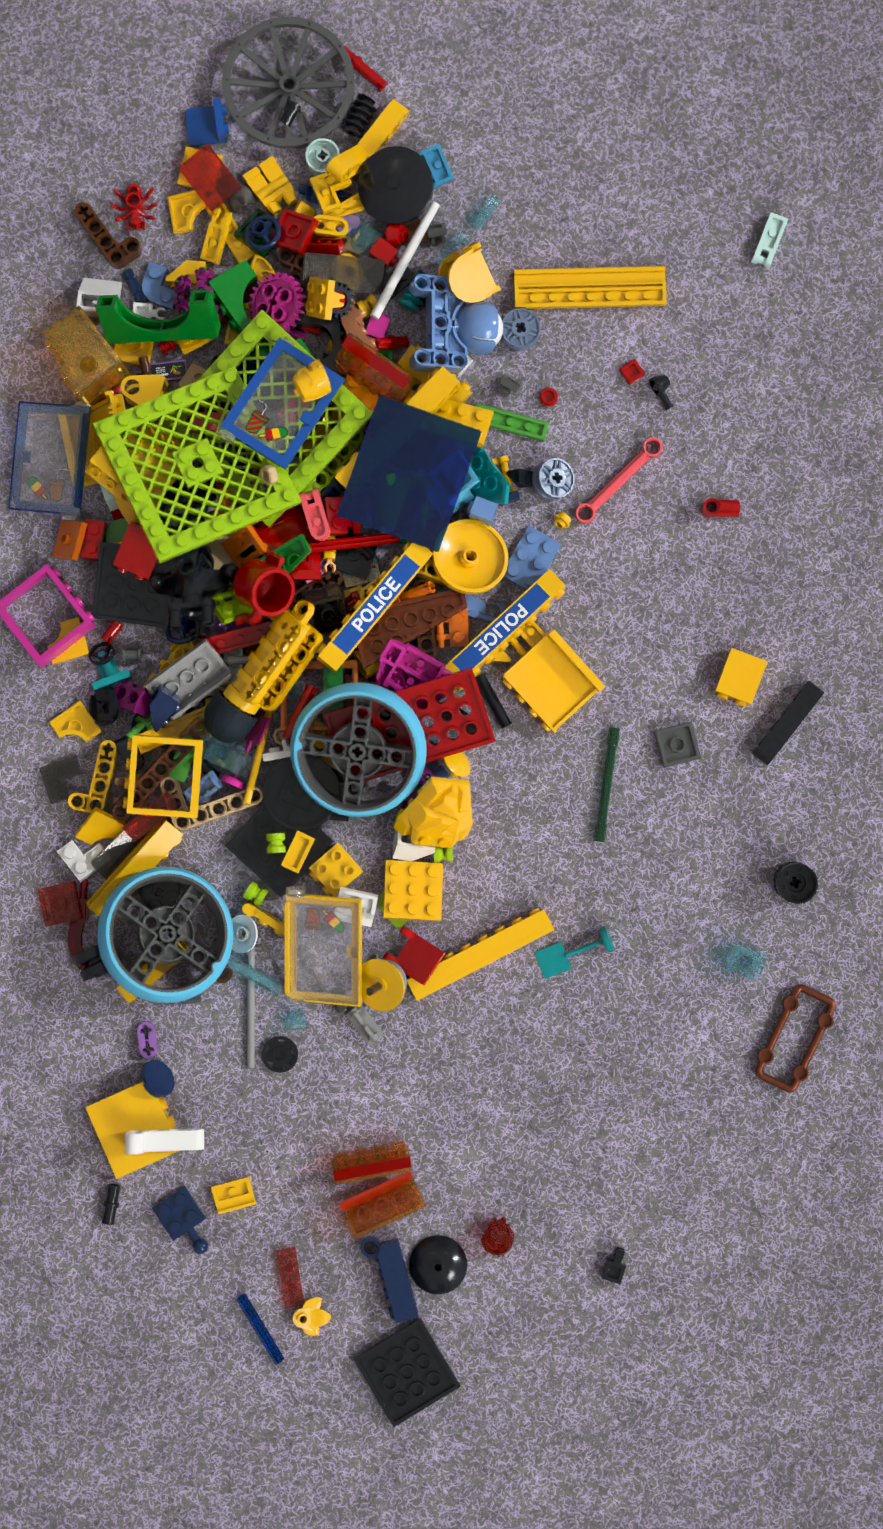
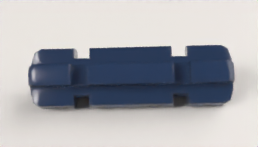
(134, 286)

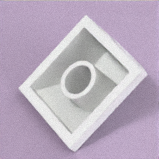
(407, 851)

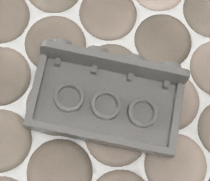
(193, 676)

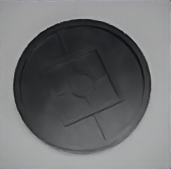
(289, 802)

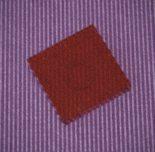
(60, 903)

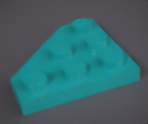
(492, 483)

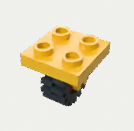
(327, 298)

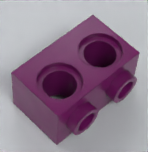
(133, 699)

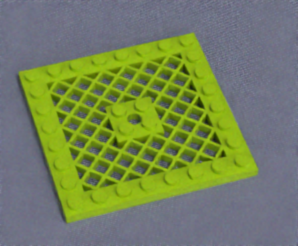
(196, 393)

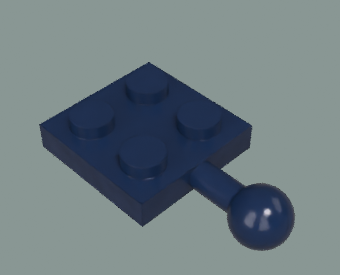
(179, 1215)

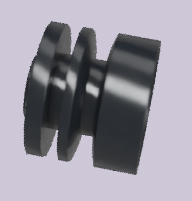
(804, 889)

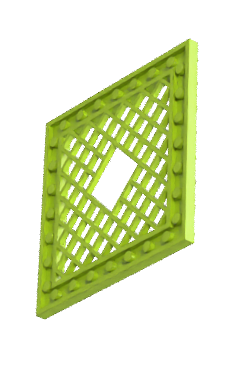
(321, 455)

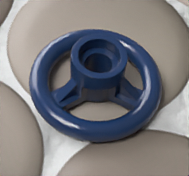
(259, 228)
(187, 625)

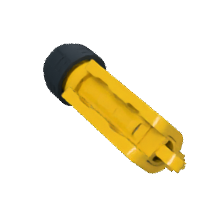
(233, 712)

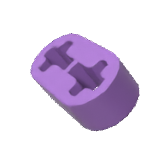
(152, 1039)

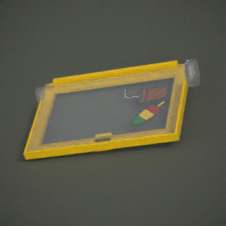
(322, 948)

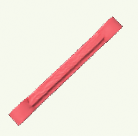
(633, 466)

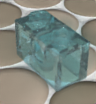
(227, 756)
(755, 965)

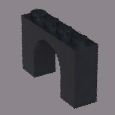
(332, 328)

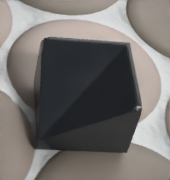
(520, 477)

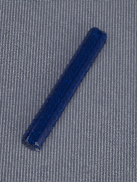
(260, 1329)

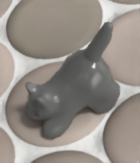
(242, 197)

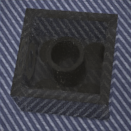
(328, 607)

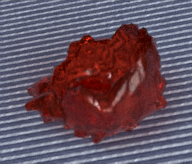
(497, 1237)

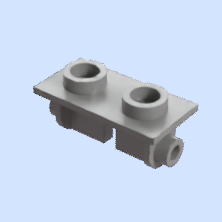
(364, 1024)

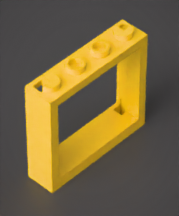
(196, 774)

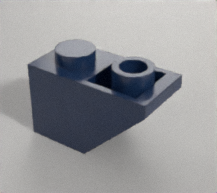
(162, 704)

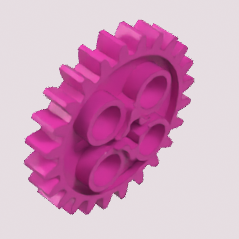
(276, 302)

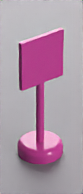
(255, 736)

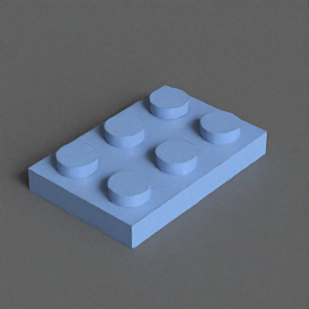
(531, 558)

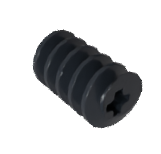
(358, 116)

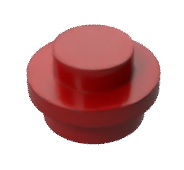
(548, 397)

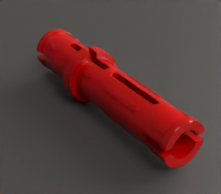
(366, 71)
(305, 698)

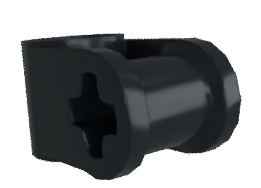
(122, 744)

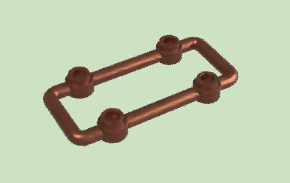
(800, 1071)

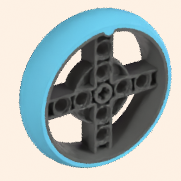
(304, 743)
(210, 965)

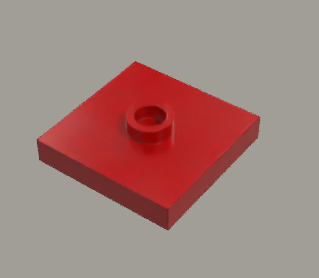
(295, 231)

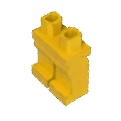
(275, 190)

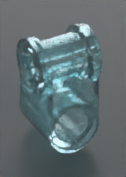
(365, 238)

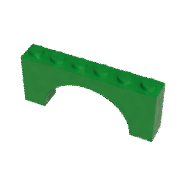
(228, 295)
(125, 326)

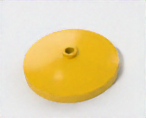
(486, 553)

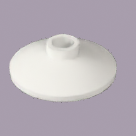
(241, 925)

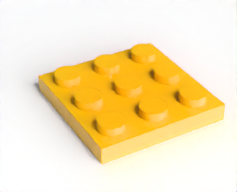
(413, 890)

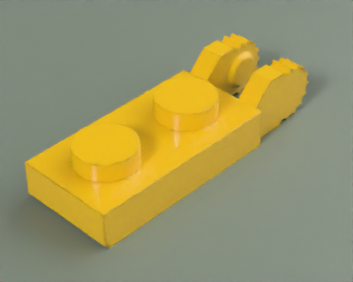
(216, 237)
(264, 918)

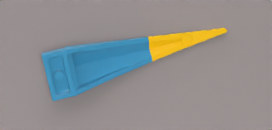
(441, 175)

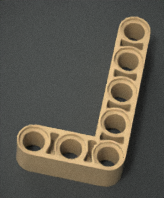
(208, 808)

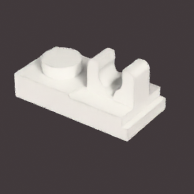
(277, 753)

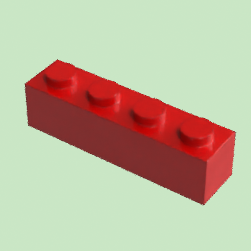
(325, 246)

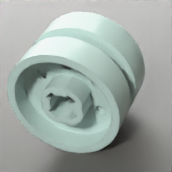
(316, 151)

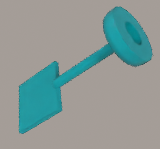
(554, 959)

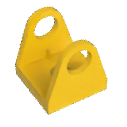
(149, 388)

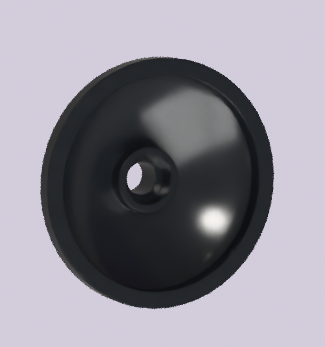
(434, 1251)

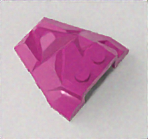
(406, 666)

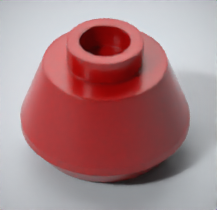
(395, 234)

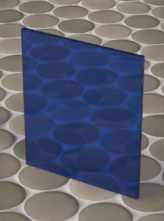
(409, 473)

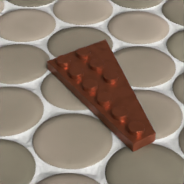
(409, 620)

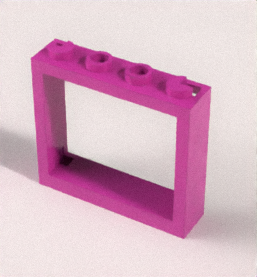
(65, 642)

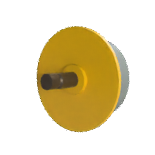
(383, 984)

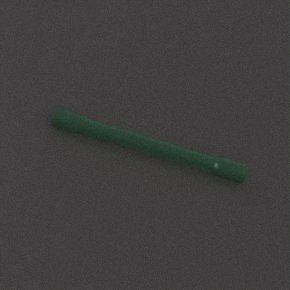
(612, 743)

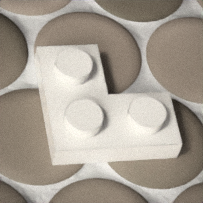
(77, 861)

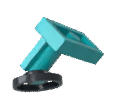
(107, 667)

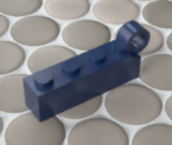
(396, 1278)

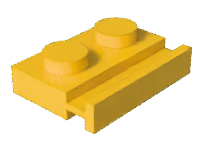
(233, 1195)

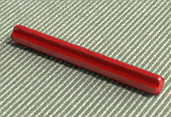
(352, 542)

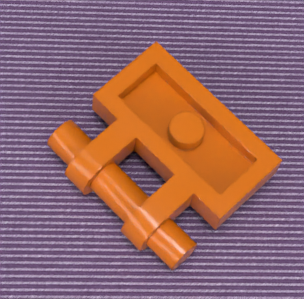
(458, 631)

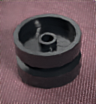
(95, 961)

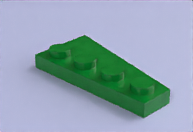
(293, 552)

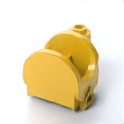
(468, 274)

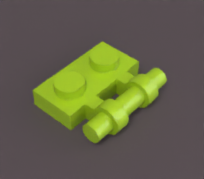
(228, 610)

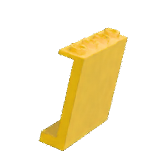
(552, 681)
(127, 1112)

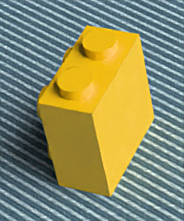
(335, 870)

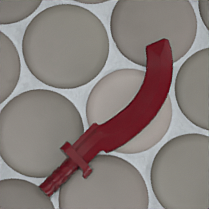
(76, 926)

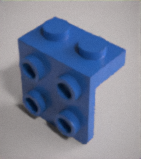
(207, 124)

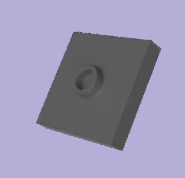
(677, 744)

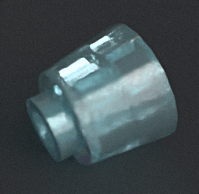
(296, 1020)

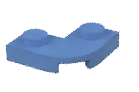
(153, 287)

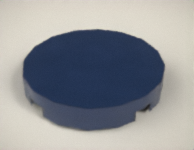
(157, 1078)

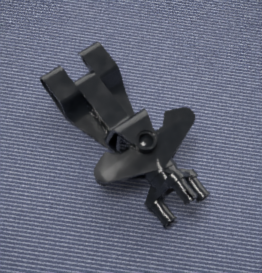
(195, 574)

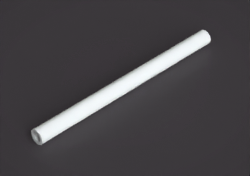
(405, 259)

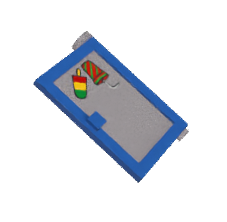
(269, 413)

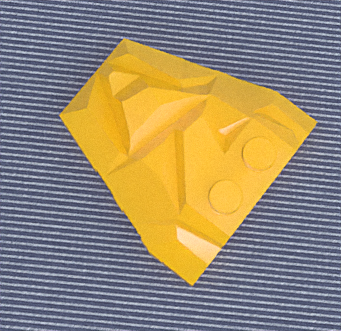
(438, 814)

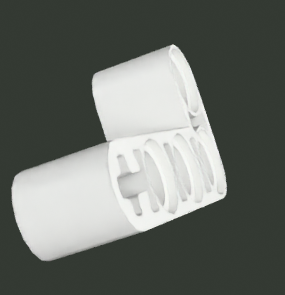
(163, 1140)

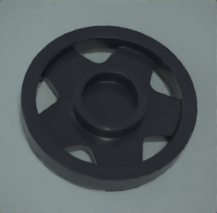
(280, 1054)

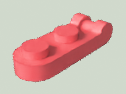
(315, 515)

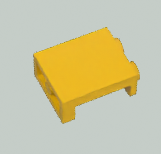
(740, 677)

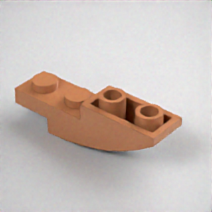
(354, 324)

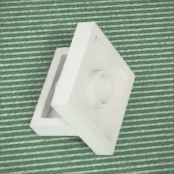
(369, 903)

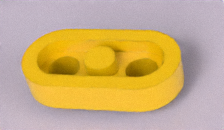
(330, 225)

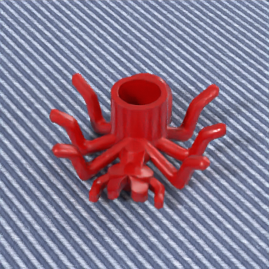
(134, 204)

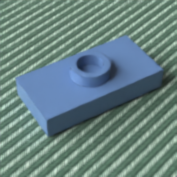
(208, 785)

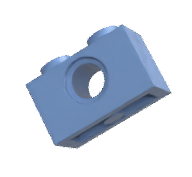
(482, 510)

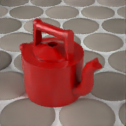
(263, 588)

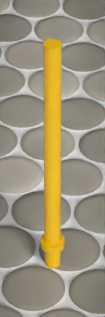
(256, 762)

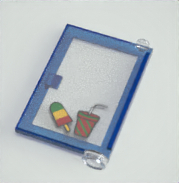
(50, 458)

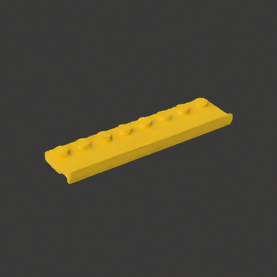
(590, 287)

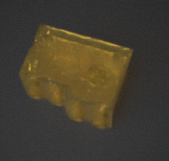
(85, 357)

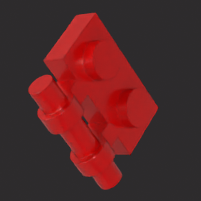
(337, 525)

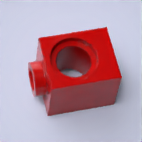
(384, 251)

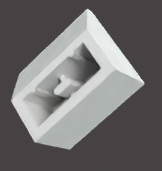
(91, 290)

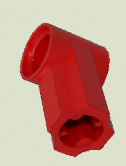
(722, 508)

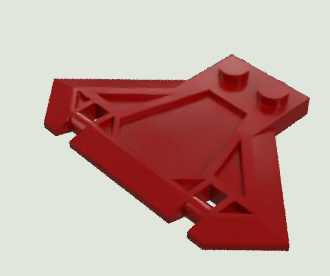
(286, 528)

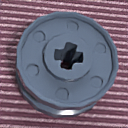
(523, 340)
(547, 471)

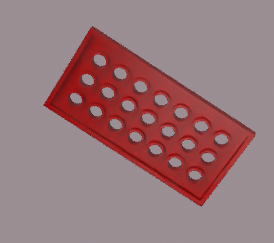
(434, 709)

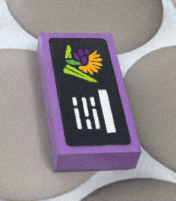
(171, 369)

